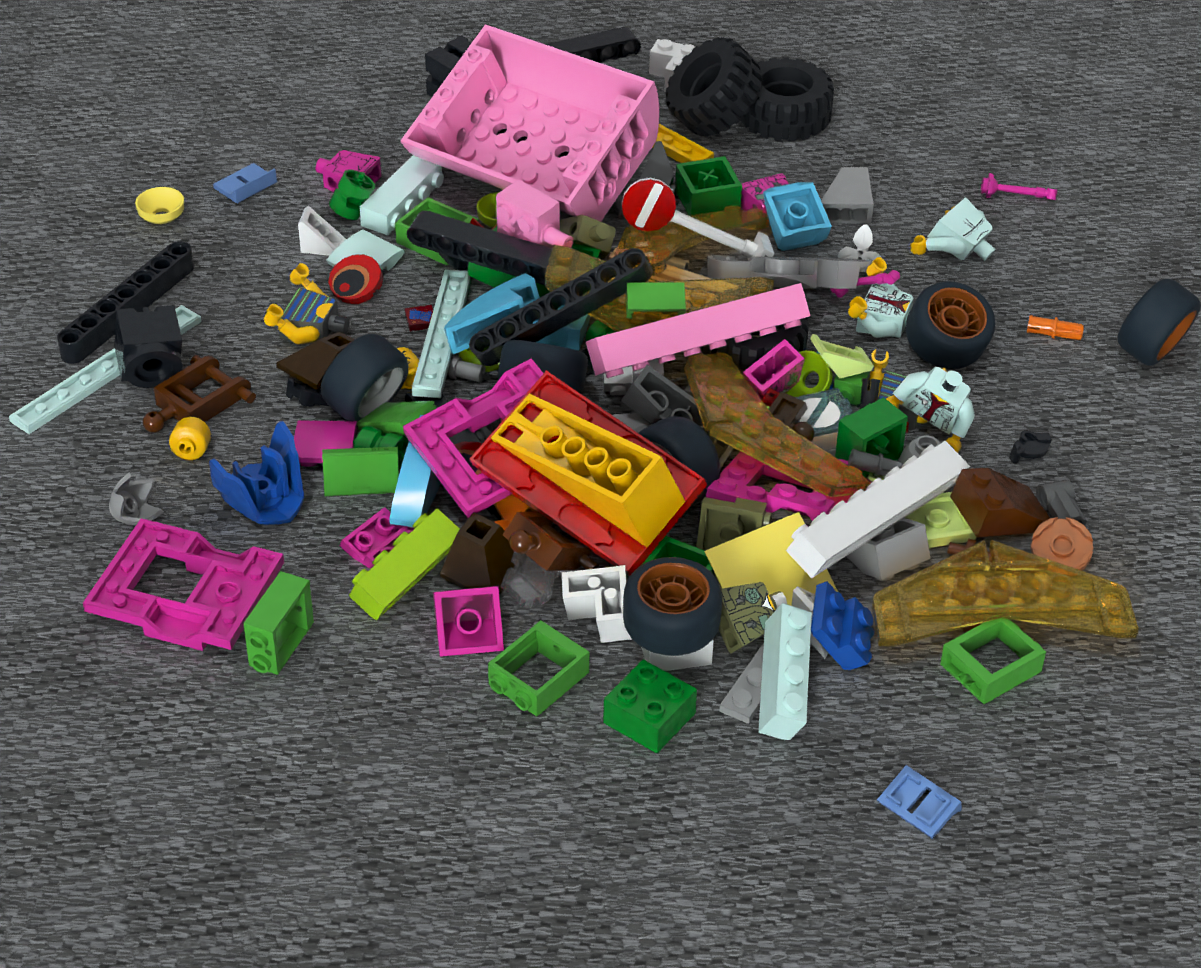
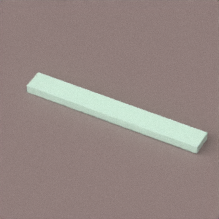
(436, 353)
(82, 384)

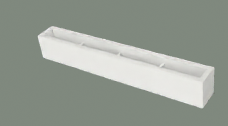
(876, 509)

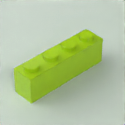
(405, 564)

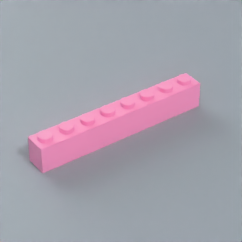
(697, 329)

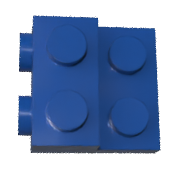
(842, 627)

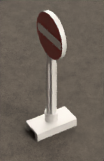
(652, 205)

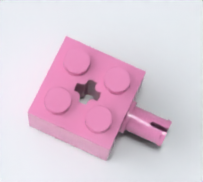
(530, 216)

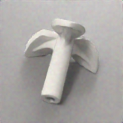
(862, 239)

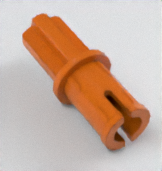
(1055, 327)

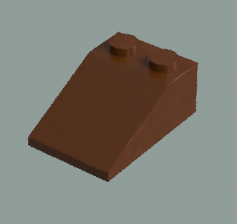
(996, 503)

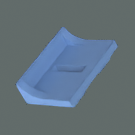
(254, 178)
(931, 813)

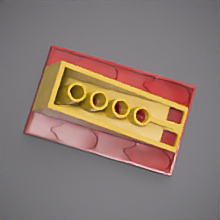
(588, 473)

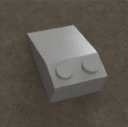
(893, 550)

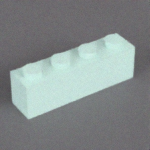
(400, 194)
(785, 672)

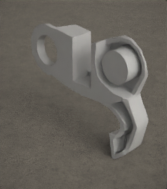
(788, 271)

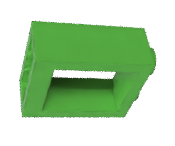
(431, 205)
(278, 623)
(552, 645)
(975, 676)

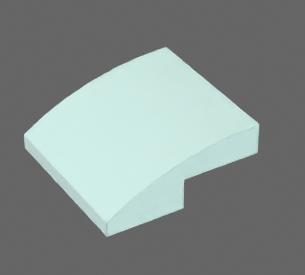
(368, 244)

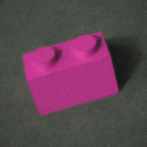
(468, 621)

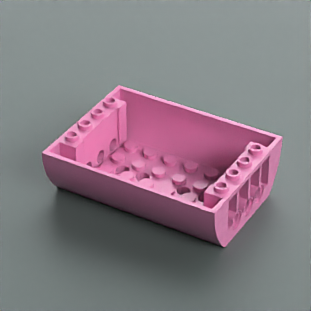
(555, 101)

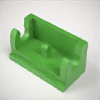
(655, 298)

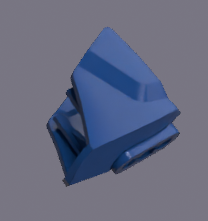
(268, 490)

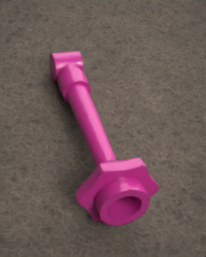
(990, 186)
(881, 278)

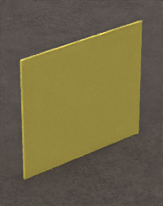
(764, 558)

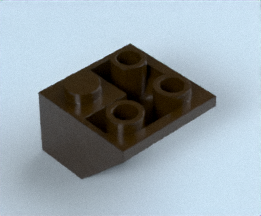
(313, 360)
(478, 555)

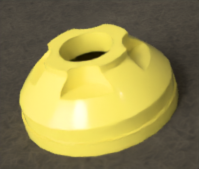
(160, 200)

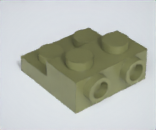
(728, 520)

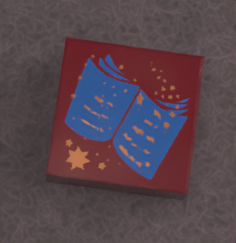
(418, 317)

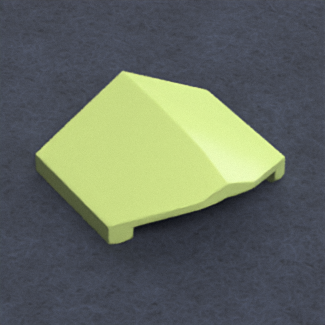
(841, 359)

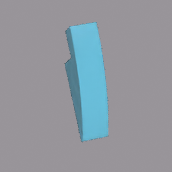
(489, 309)
(414, 489)

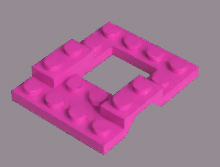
(432, 433)
(743, 473)
(215, 607)

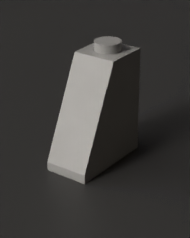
(849, 197)

